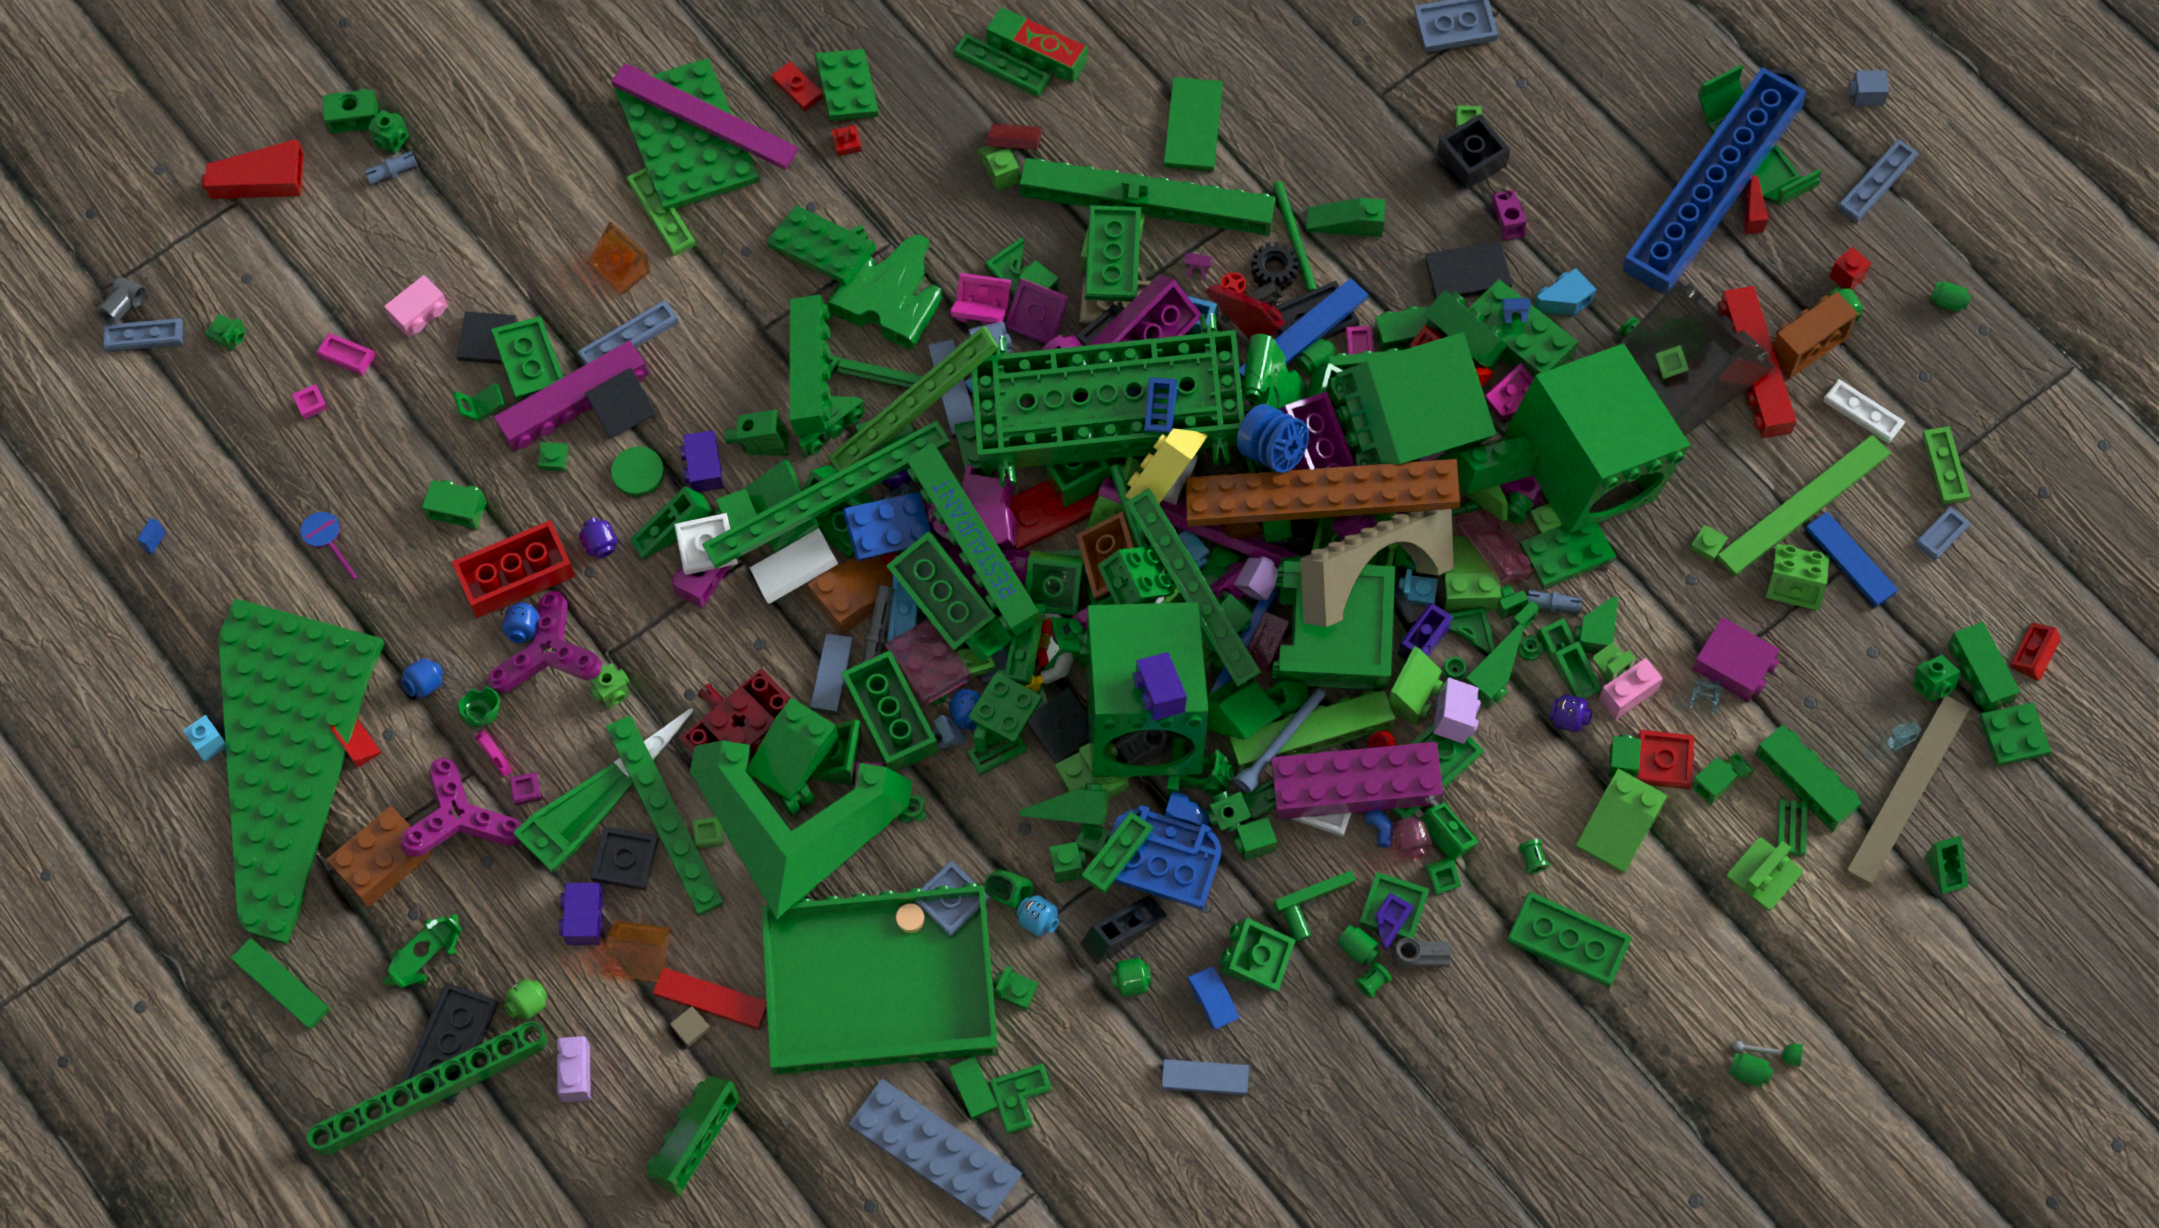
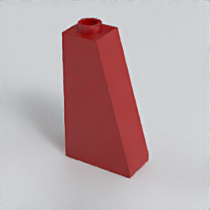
(257, 174)

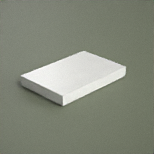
(793, 566)

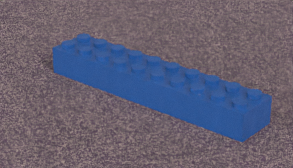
(1714, 181)

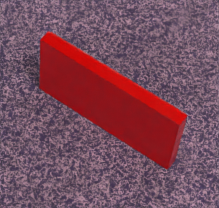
(1043, 514)

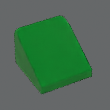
(1443, 875)

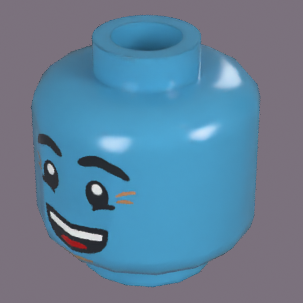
(1038, 915)

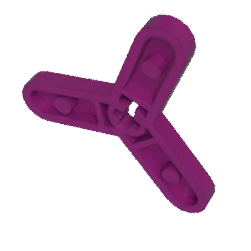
(548, 635)
(442, 825)

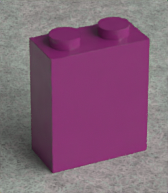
(1737, 659)

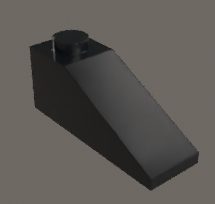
(1121, 929)

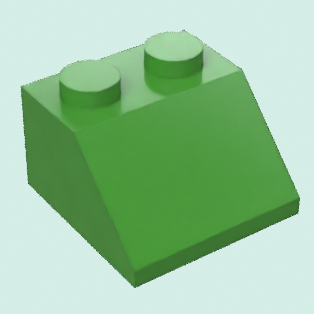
(1415, 687)

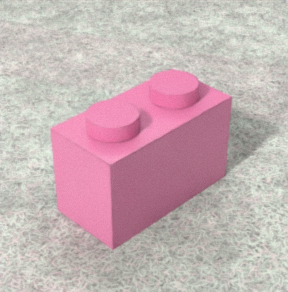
(416, 306)
(1630, 688)

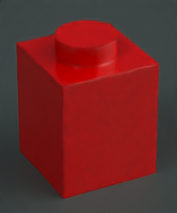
(1850, 269)

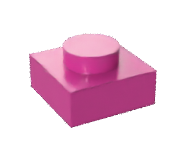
(309, 401)

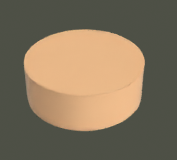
(910, 918)

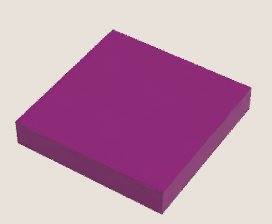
(1036, 311)

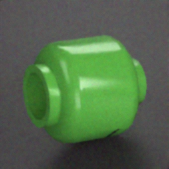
(525, 999)

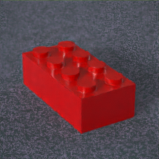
(513, 569)

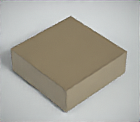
(690, 1026)

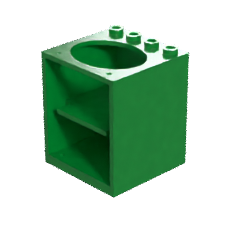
(1594, 431)
(1113, 644)

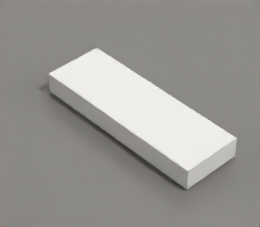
(1863, 411)

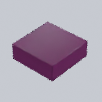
(525, 788)

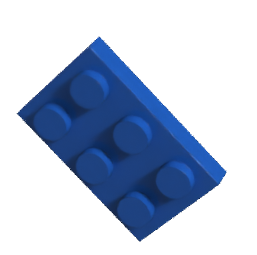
(886, 525)

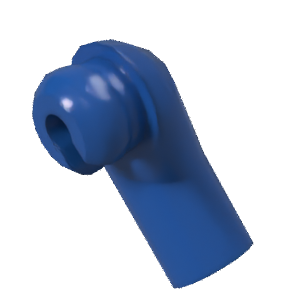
(1383, 824)

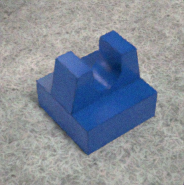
(1512, 305)

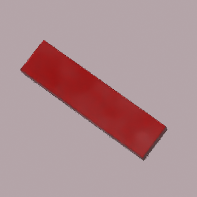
(710, 998)

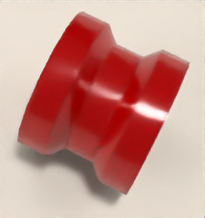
(1235, 282)

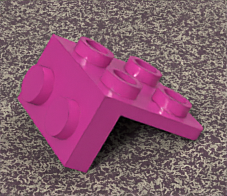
(981, 299)
(1508, 392)

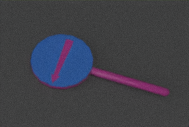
(321, 530)

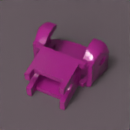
(992, 506)

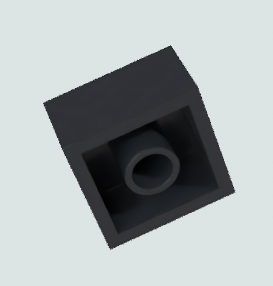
(1473, 151)

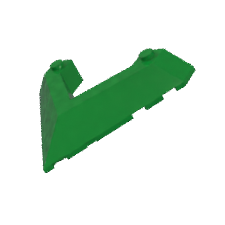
(783, 861)

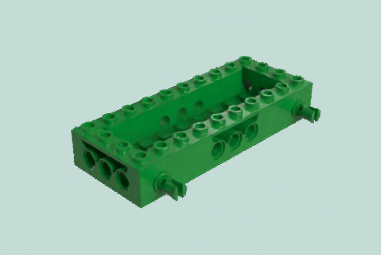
(1109, 420)

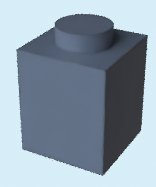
(1869, 88)

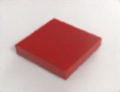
(1666, 759)

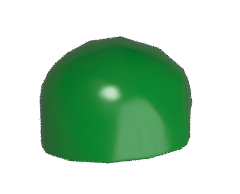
(479, 707)

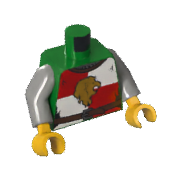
(1056, 649)

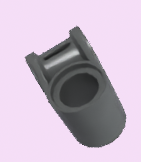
(1140, 748)

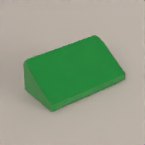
(1448, 831)

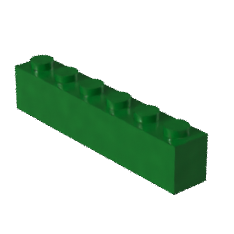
(809, 365)

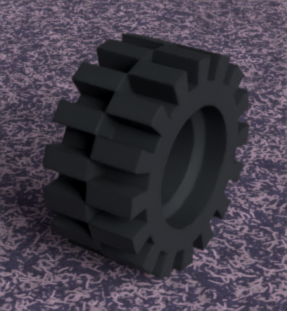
(1274, 253)

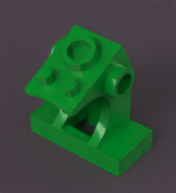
(1219, 768)

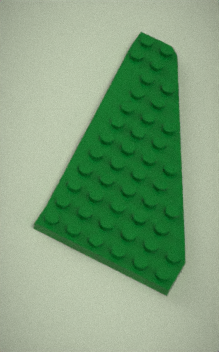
(283, 760)

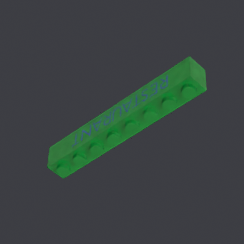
(974, 539)

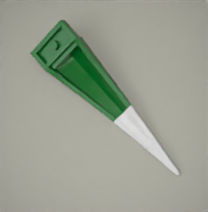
(568, 821)

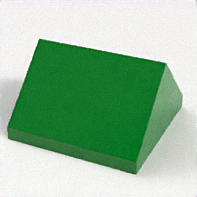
(841, 760)

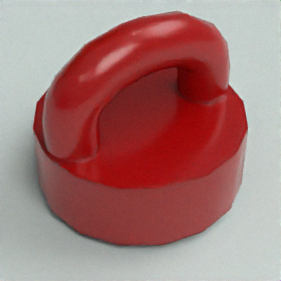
(1381, 739)

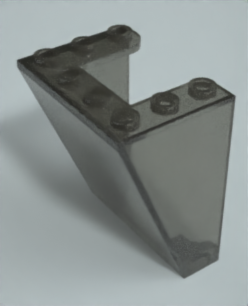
(1717, 356)

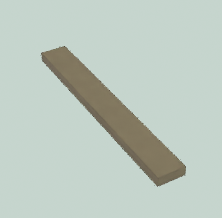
(1907, 791)

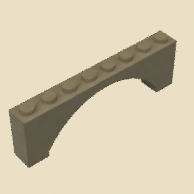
(1332, 571)

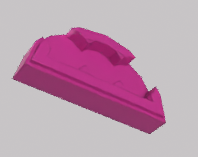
(493, 753)

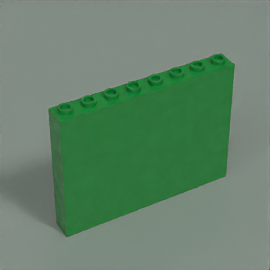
(867, 994)

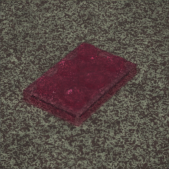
(1495, 546)
(928, 662)

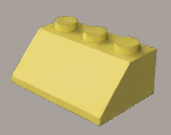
(1167, 464)

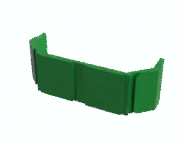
(1776, 174)

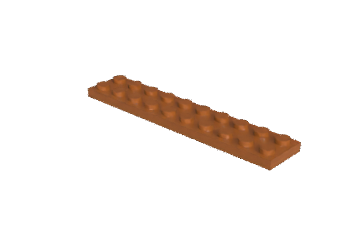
(1322, 492)

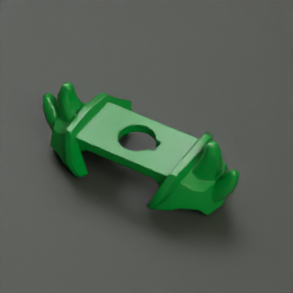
(404, 962)

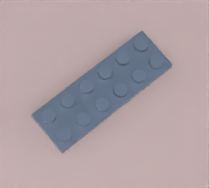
(935, 1150)

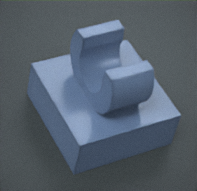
(949, 731)

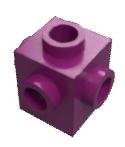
(1352, 524)

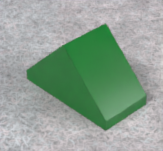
(1948, 864)

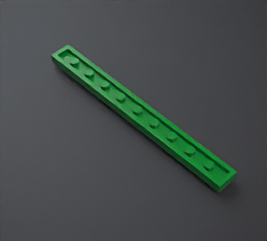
(821, 496)

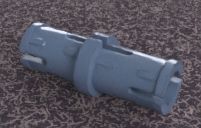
(390, 168)
(1555, 602)

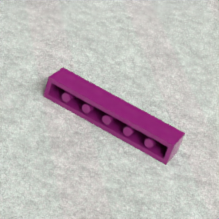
(565, 398)

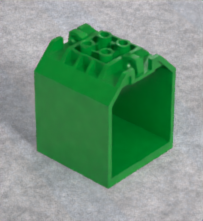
(1412, 403)

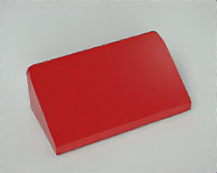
(2036, 650)
(360, 746)

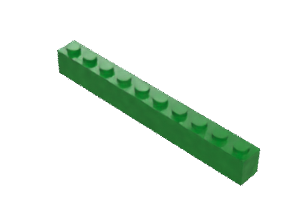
(1165, 198)

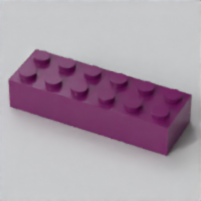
(1357, 780)

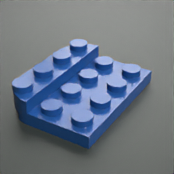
(1173, 861)

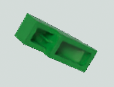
(1568, 659)

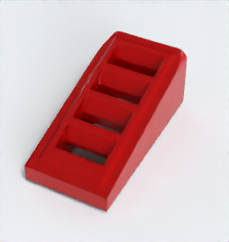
(1756, 213)

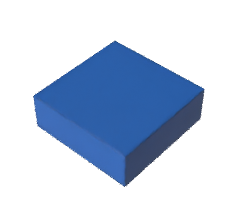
(151, 535)

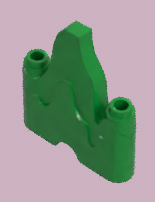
(888, 294)
(1267, 376)

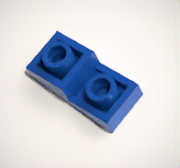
(1213, 996)

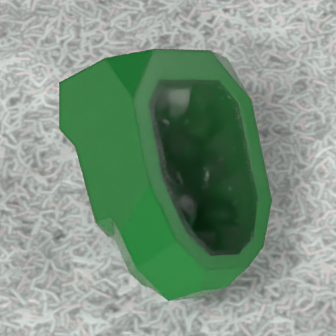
(1008, 887)

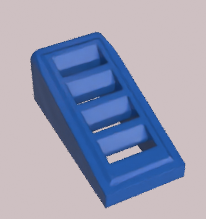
(1164, 383)

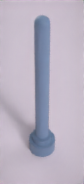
(1248, 779)

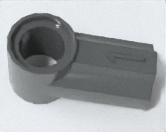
(123, 296)
(1424, 954)

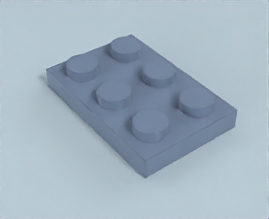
(1455, 23)

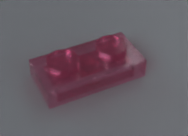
(1267, 640)

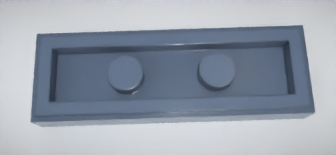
(143, 335)
(829, 679)
(1205, 1077)

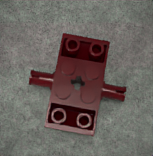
(750, 705)

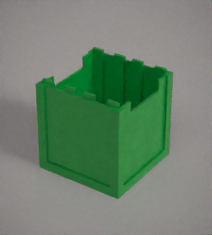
(1347, 653)

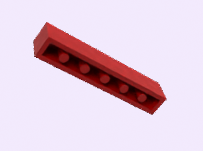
(1769, 394)

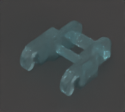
(1715, 697)

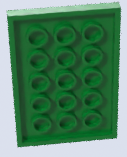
(679, 157)

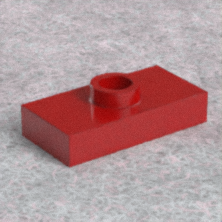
(797, 86)

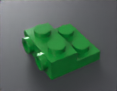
(1256, 954)

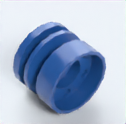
(1272, 438)

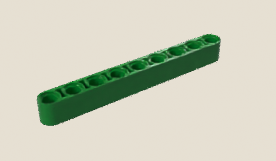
(413, 1088)

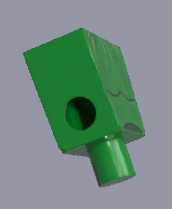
(760, 434)

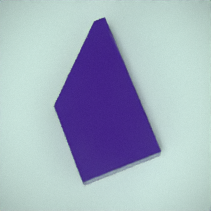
(1391, 918)

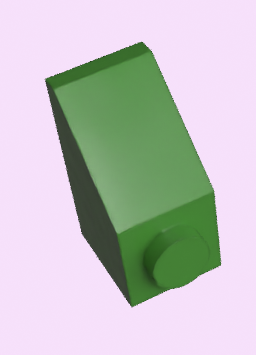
(1000, 166)

